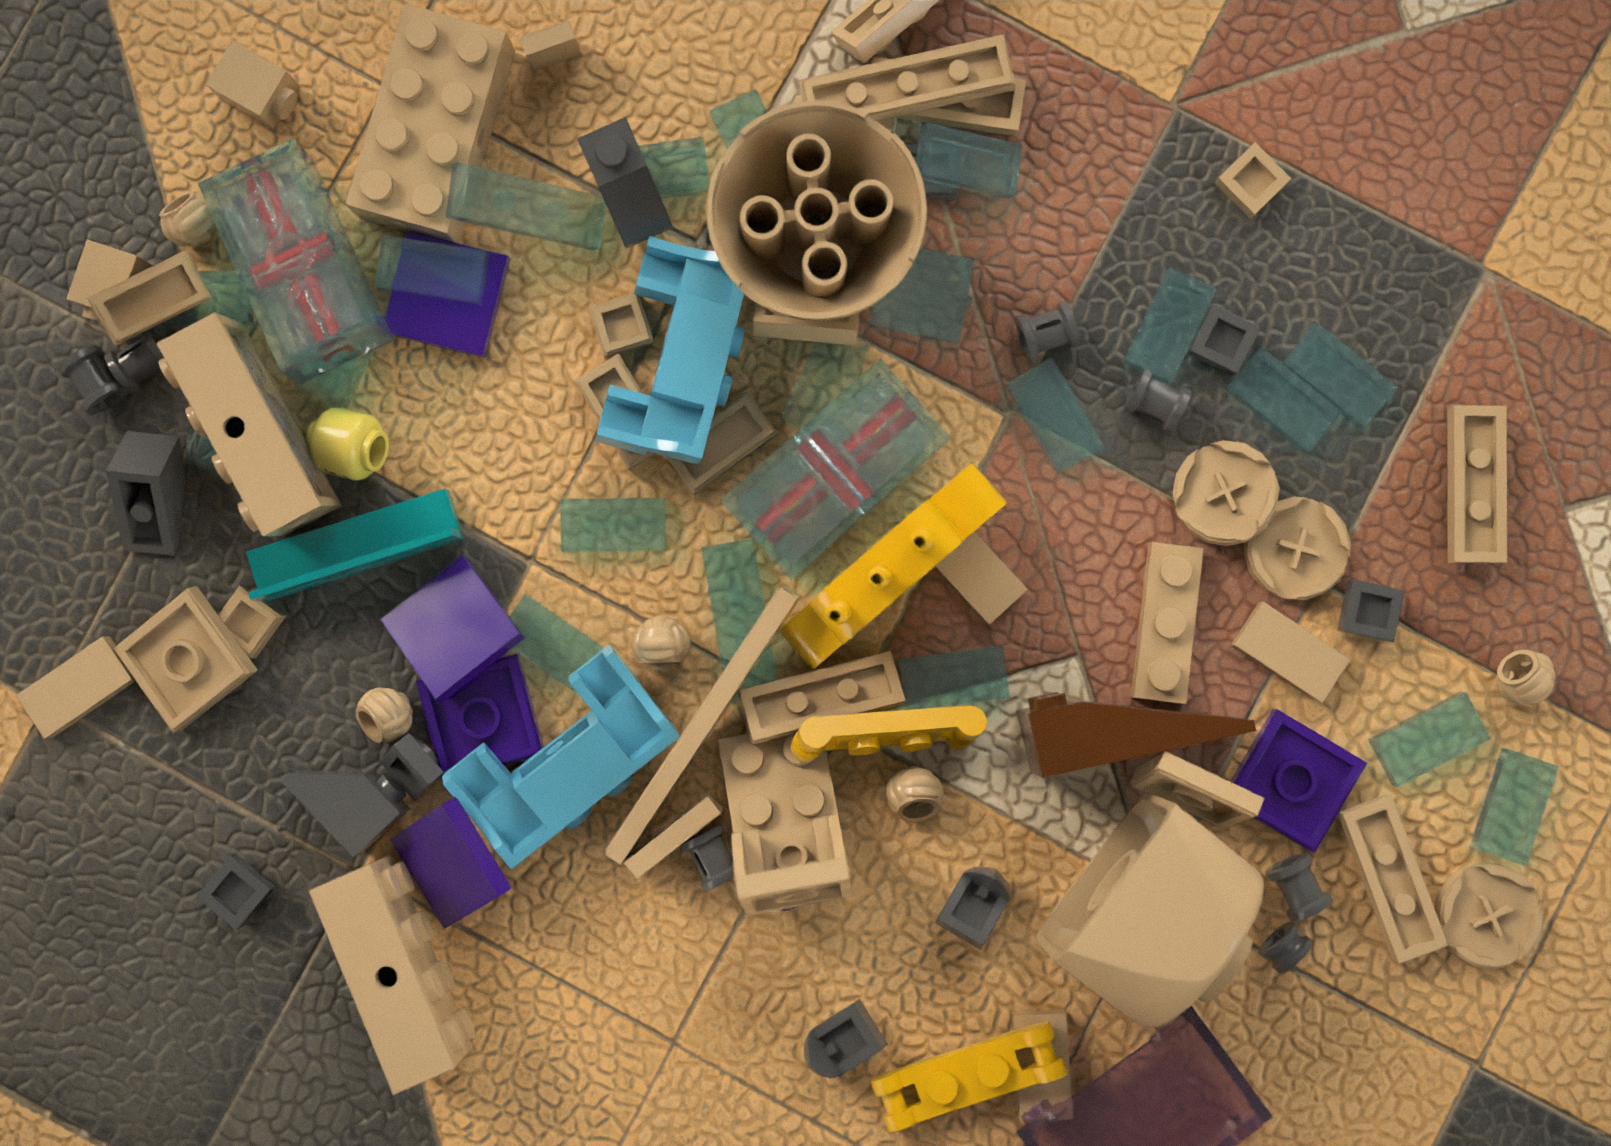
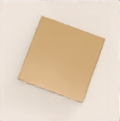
(185, 659)
(1196, 790)

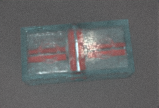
(295, 262)
(835, 469)

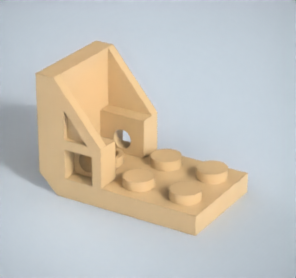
(783, 826)

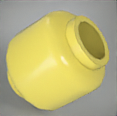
(347, 443)

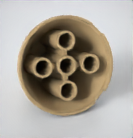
(816, 210)

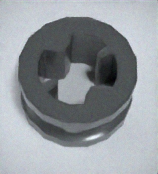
(1285, 947)

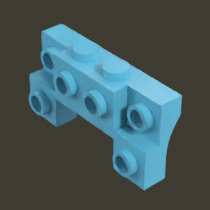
(692, 359)
(572, 771)

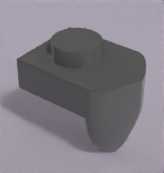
(975, 905)
(842, 1041)

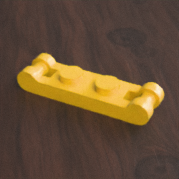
(908, 728)
(969, 1075)

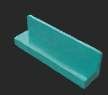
(354, 545)

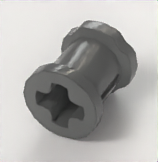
(1047, 330)
(136, 361)
(93, 379)
(1157, 400)
(711, 857)
(1299, 887)

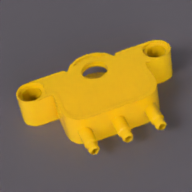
(892, 566)

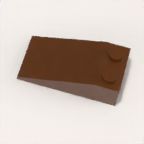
(1079, 734)

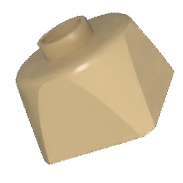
(1156, 915)

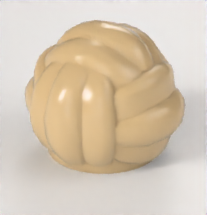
(187, 220)
(661, 641)
(1525, 677)
(384, 714)
(914, 793)

